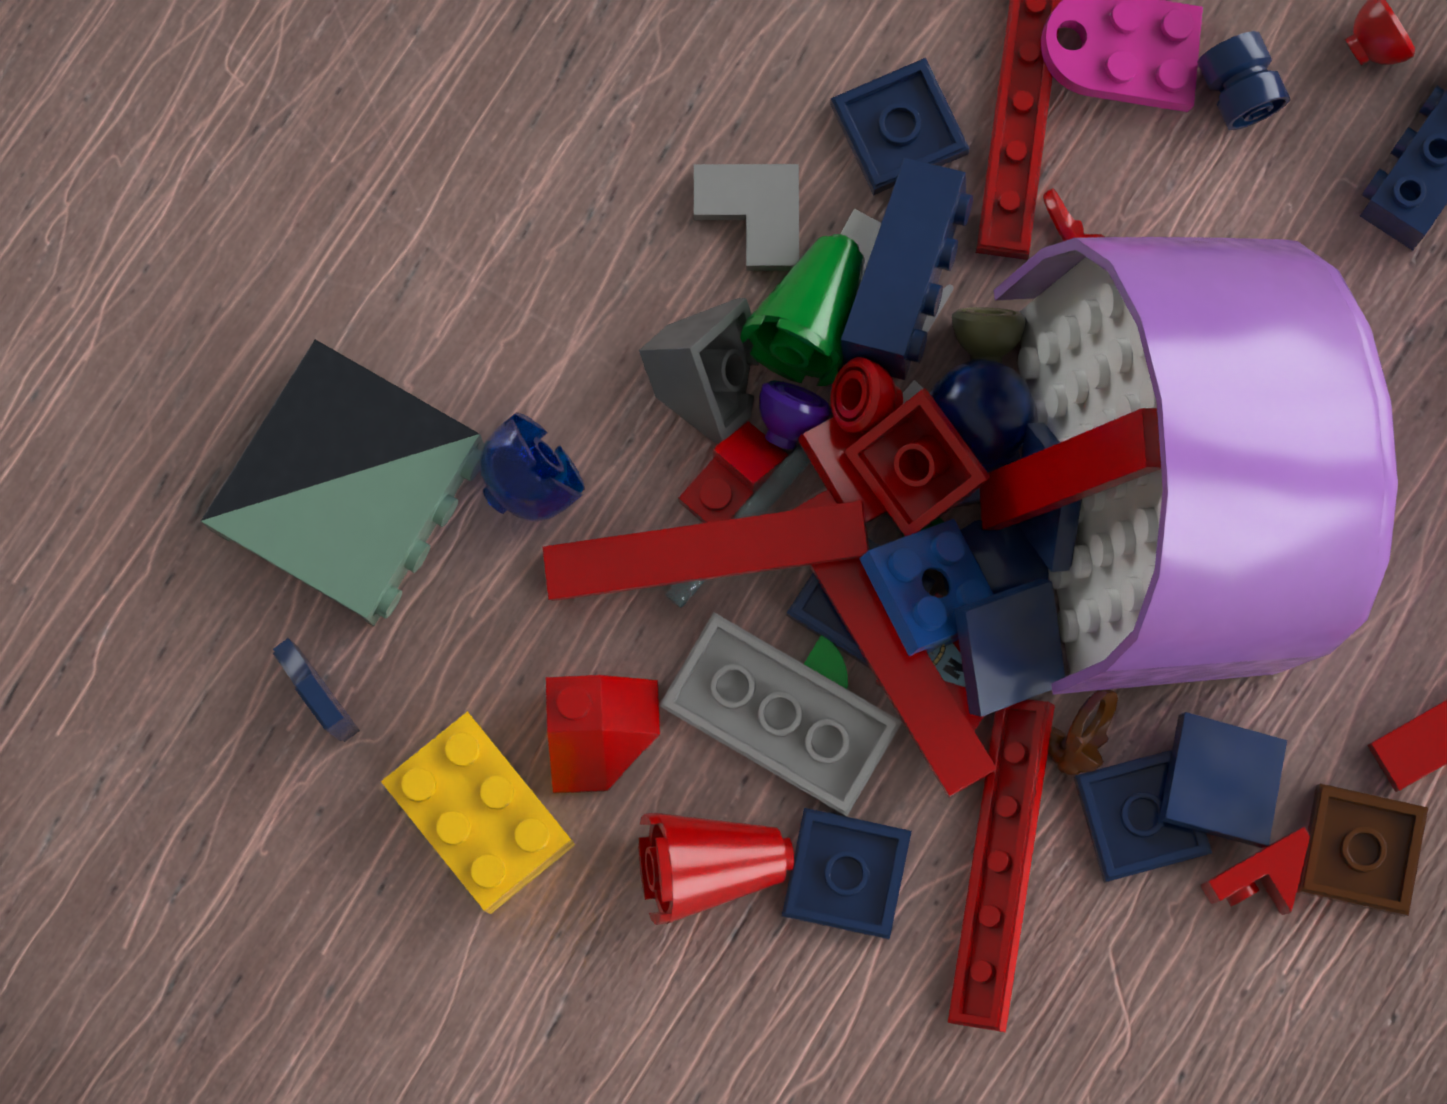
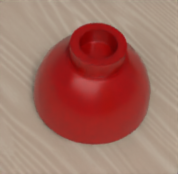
(1379, 36)
(863, 395)

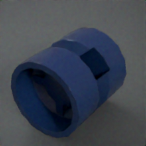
(1241, 75)

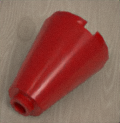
(707, 862)

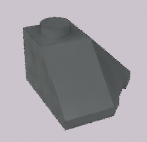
(704, 369)

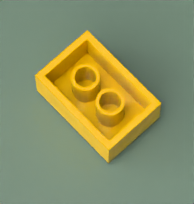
(478, 813)

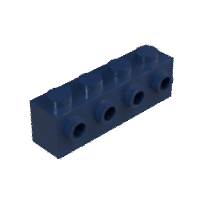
(1416, 188)
(906, 267)

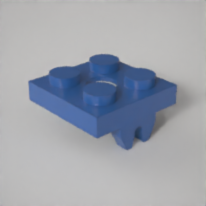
(897, 573)

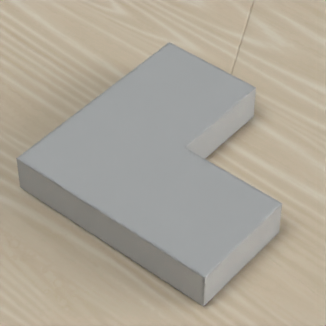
(764, 198)

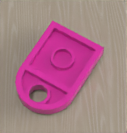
(1128, 50)

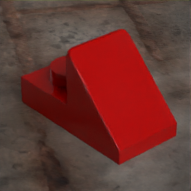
(733, 475)
(1276, 867)

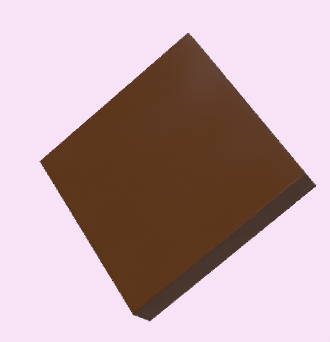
(1363, 849)

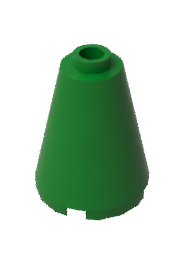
(805, 315)

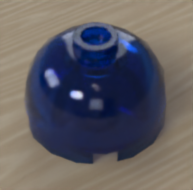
(987, 408)
(526, 473)

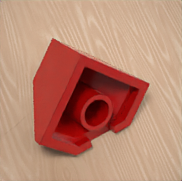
(598, 728)

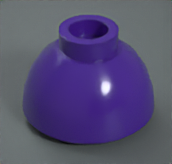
(790, 412)

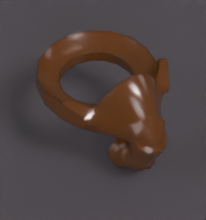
(1082, 747)

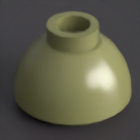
(988, 331)

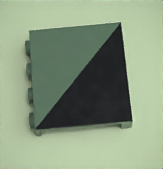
(346, 482)

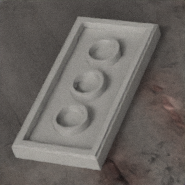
(780, 714)

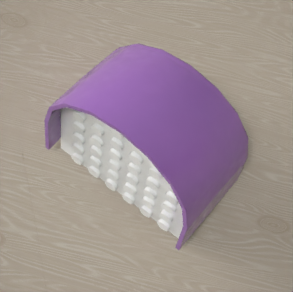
(1272, 453)

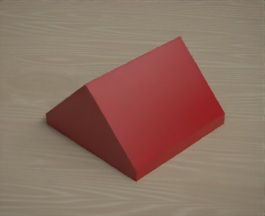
(917, 463)

